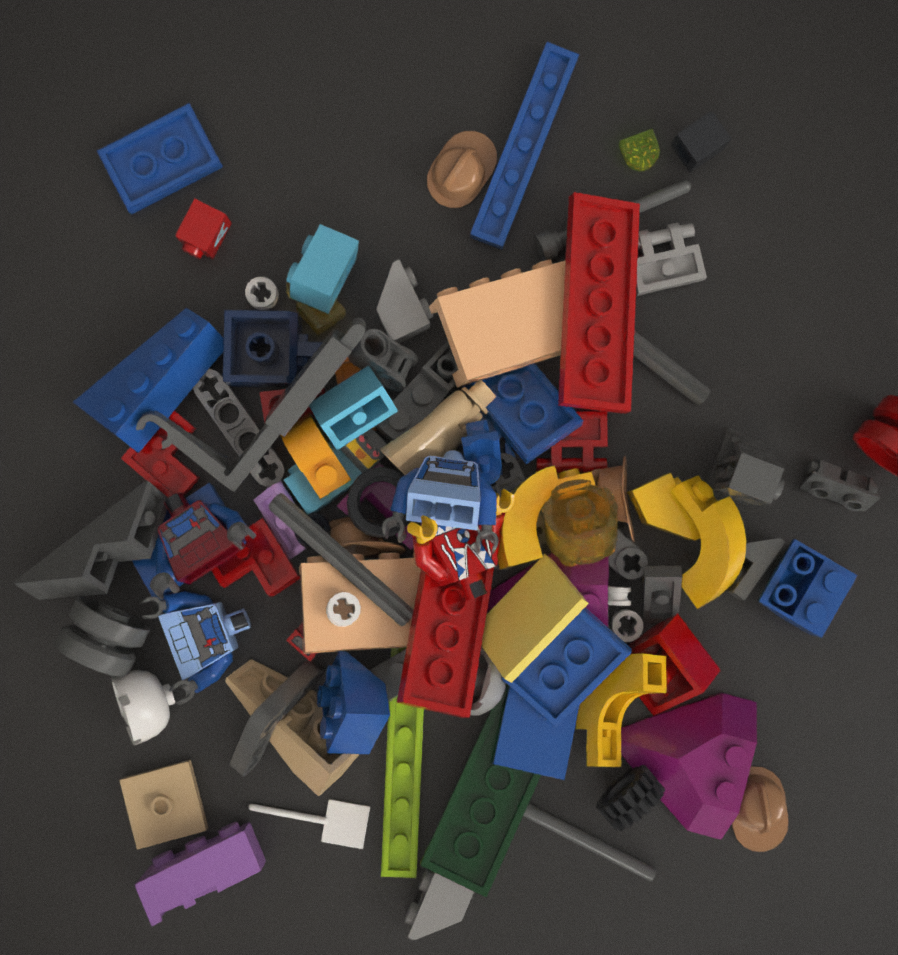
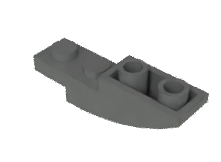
(422, 394)

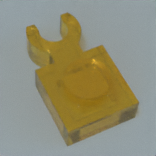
(316, 319)

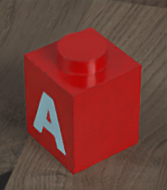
(203, 230)

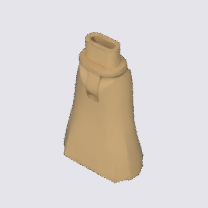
(440, 429)

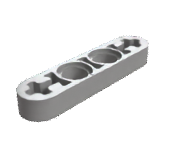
(243, 425)

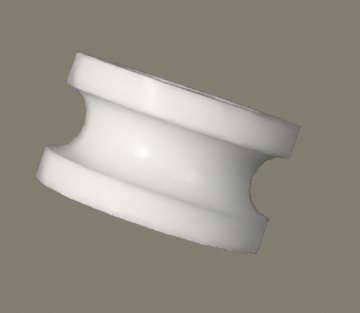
(253, 300)
(618, 595)
(350, 600)
(637, 626)

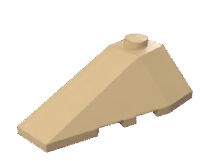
(297, 733)

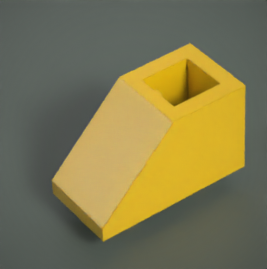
(661, 509)

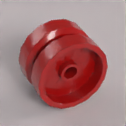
(880, 436)

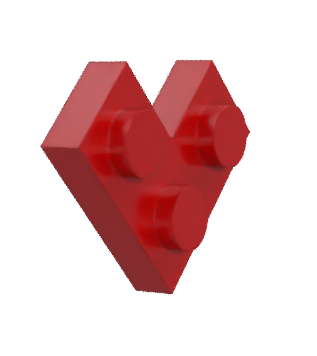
(160, 465)
(264, 557)

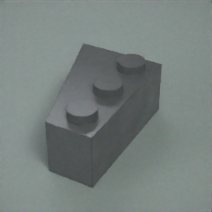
(746, 470)

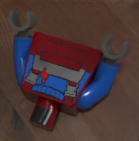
(195, 541)

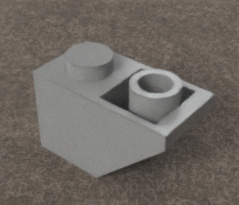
(399, 306)
(439, 905)

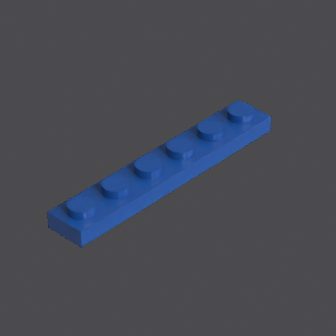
(524, 145)

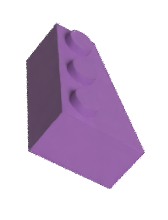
(199, 870)

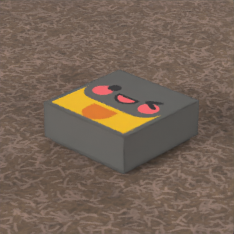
(365, 450)

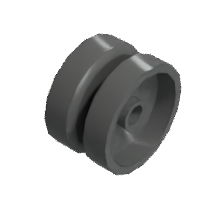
(101, 636)

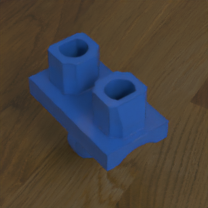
(483, 449)

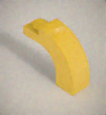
(518, 533)
(721, 541)
(605, 707)

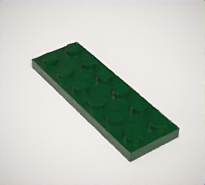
(480, 814)

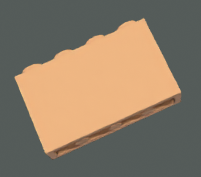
(503, 321)
(373, 627)

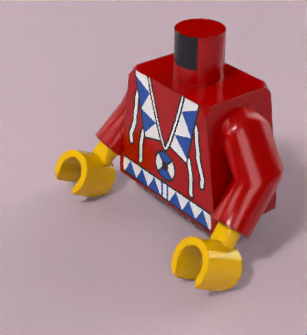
(449, 552)

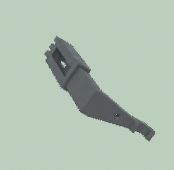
(280, 417)

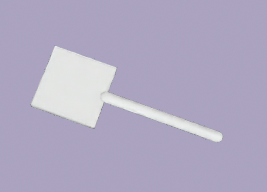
(343, 824)

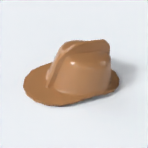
(461, 169)
(616, 481)
(359, 543)
(762, 813)

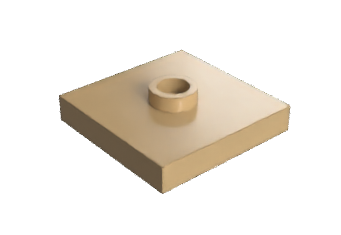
(163, 804)

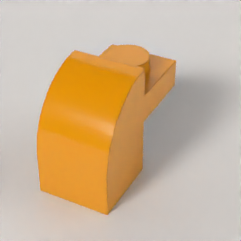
(315, 456)

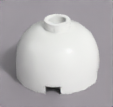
(143, 704)

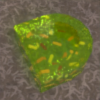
(640, 150)

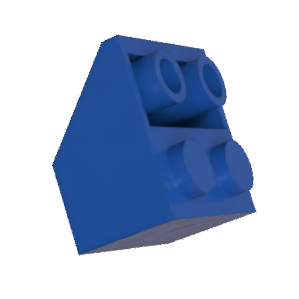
(807, 589)
(352, 706)

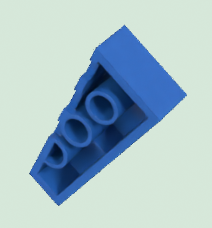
(153, 378)

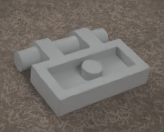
(668, 268)

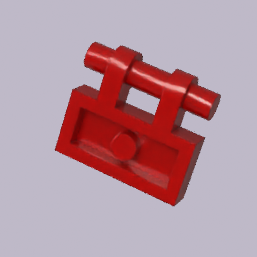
(587, 437)

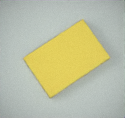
(530, 617)

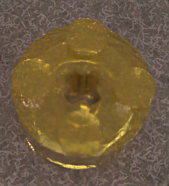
(581, 522)

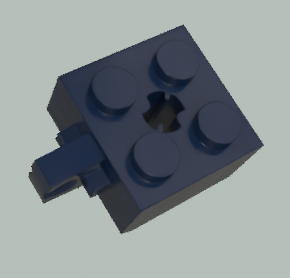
(280, 331)

